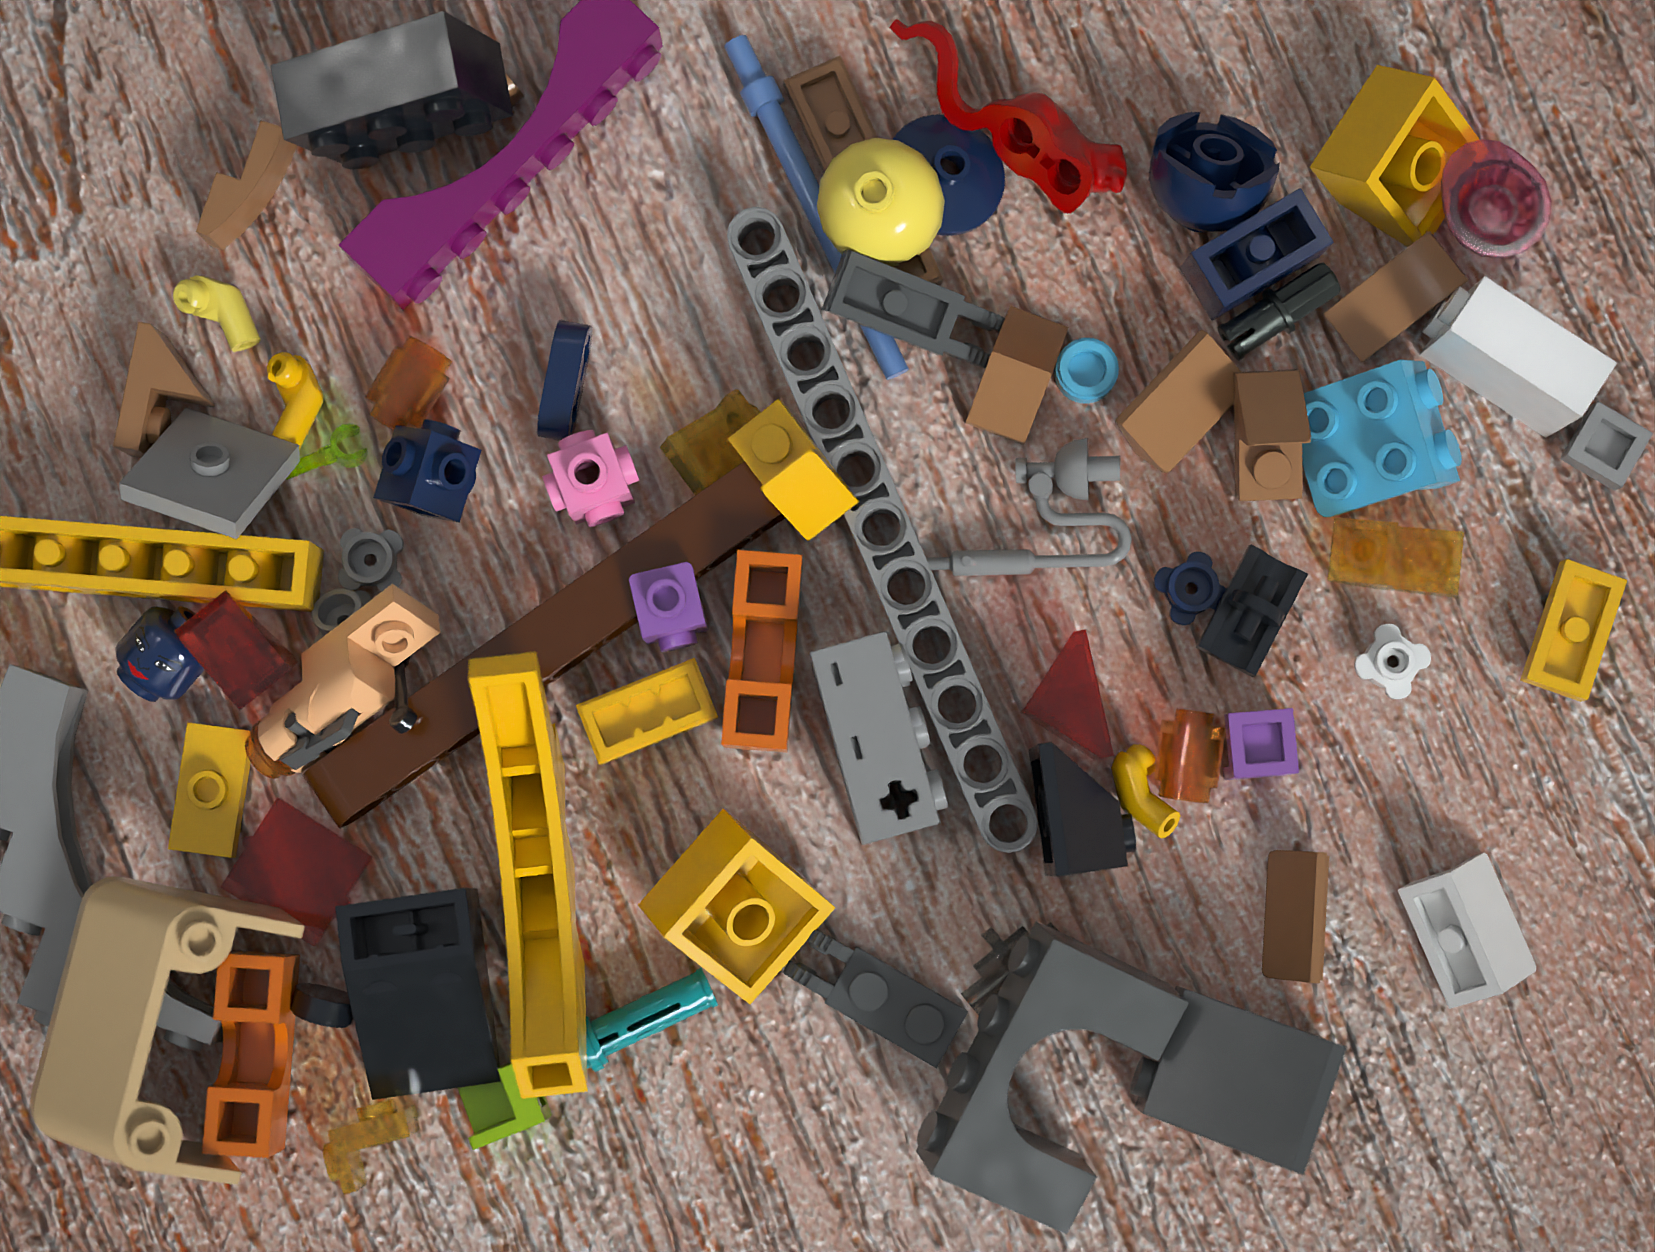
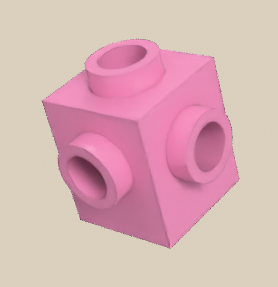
(605, 497)

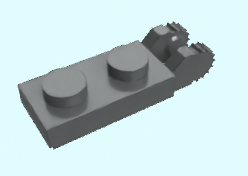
(905, 307)
(883, 1000)

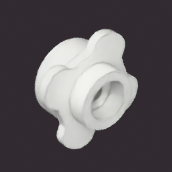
(1374, 665)

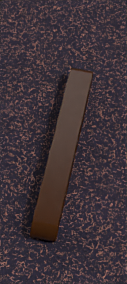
(559, 630)

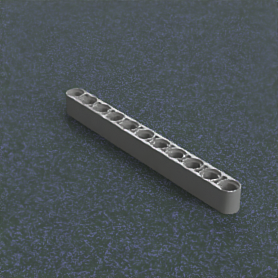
(879, 496)

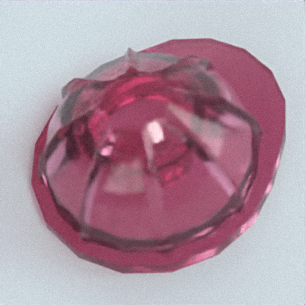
(1494, 199)

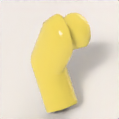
(221, 304)

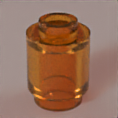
(408, 384)
(1189, 756)

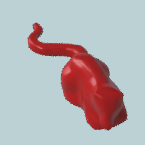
(1027, 131)

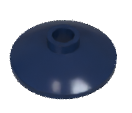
(978, 187)

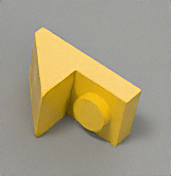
(793, 470)

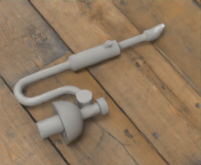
(1072, 472)

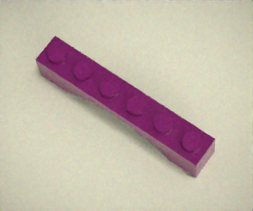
(415, 237)

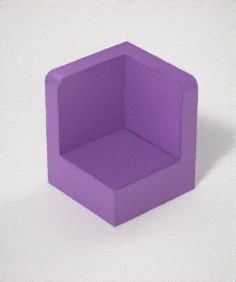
(1261, 744)

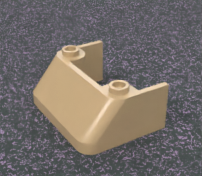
(108, 1013)

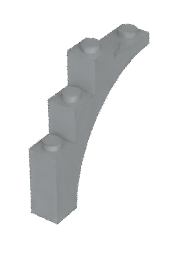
(43, 864)

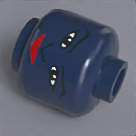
(154, 658)

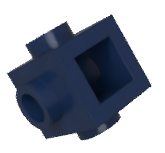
(428, 471)

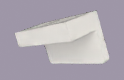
(1468, 931)

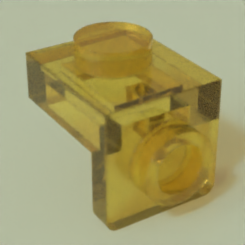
(702, 447)
(376, 1125)

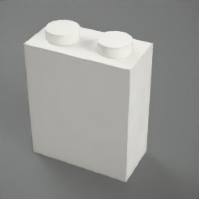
(1515, 356)

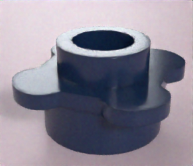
(1173, 581)

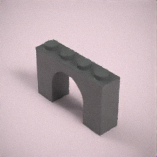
(1048, 990)

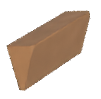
(1180, 403)
(1295, 915)

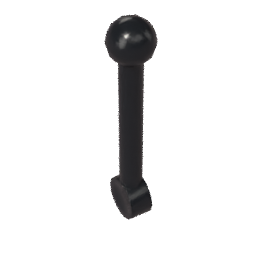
(403, 717)

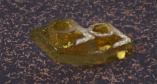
(1395, 557)

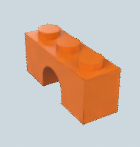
(762, 651)
(251, 1093)

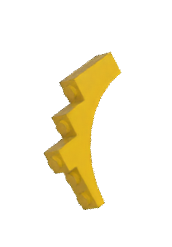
(535, 874)

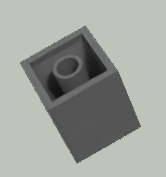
(1241, 1081)

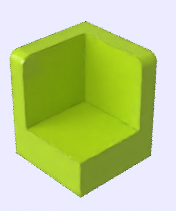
(498, 1109)

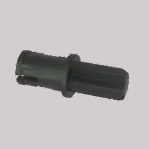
(1280, 310)

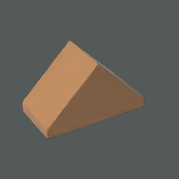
(1017, 375)

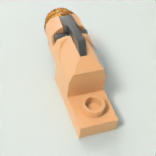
(342, 683)

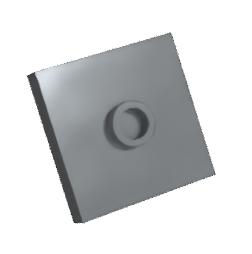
(210, 473)

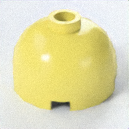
(881, 201)

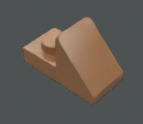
(152, 378)
(1269, 434)

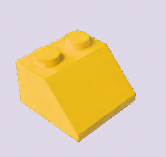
(1392, 153)
(735, 907)

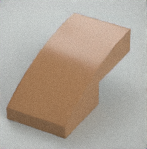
(238, 202)
(1396, 296)

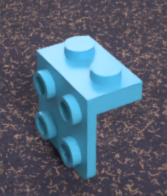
(1377, 438)

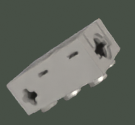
(877, 734)

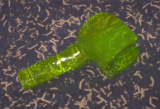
(331, 453)

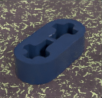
(564, 380)

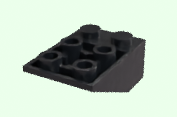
(420, 992)

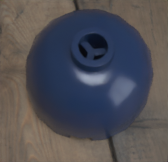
(1211, 172)

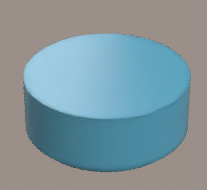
(1086, 370)

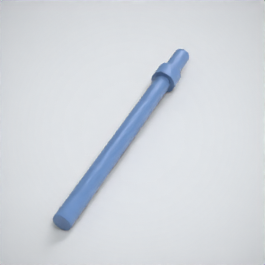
(764, 100)

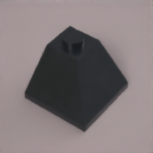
(1076, 817)

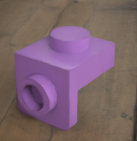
(668, 606)

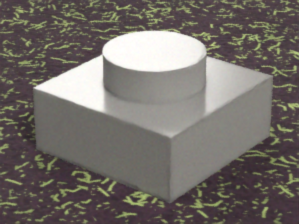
(1606, 446)

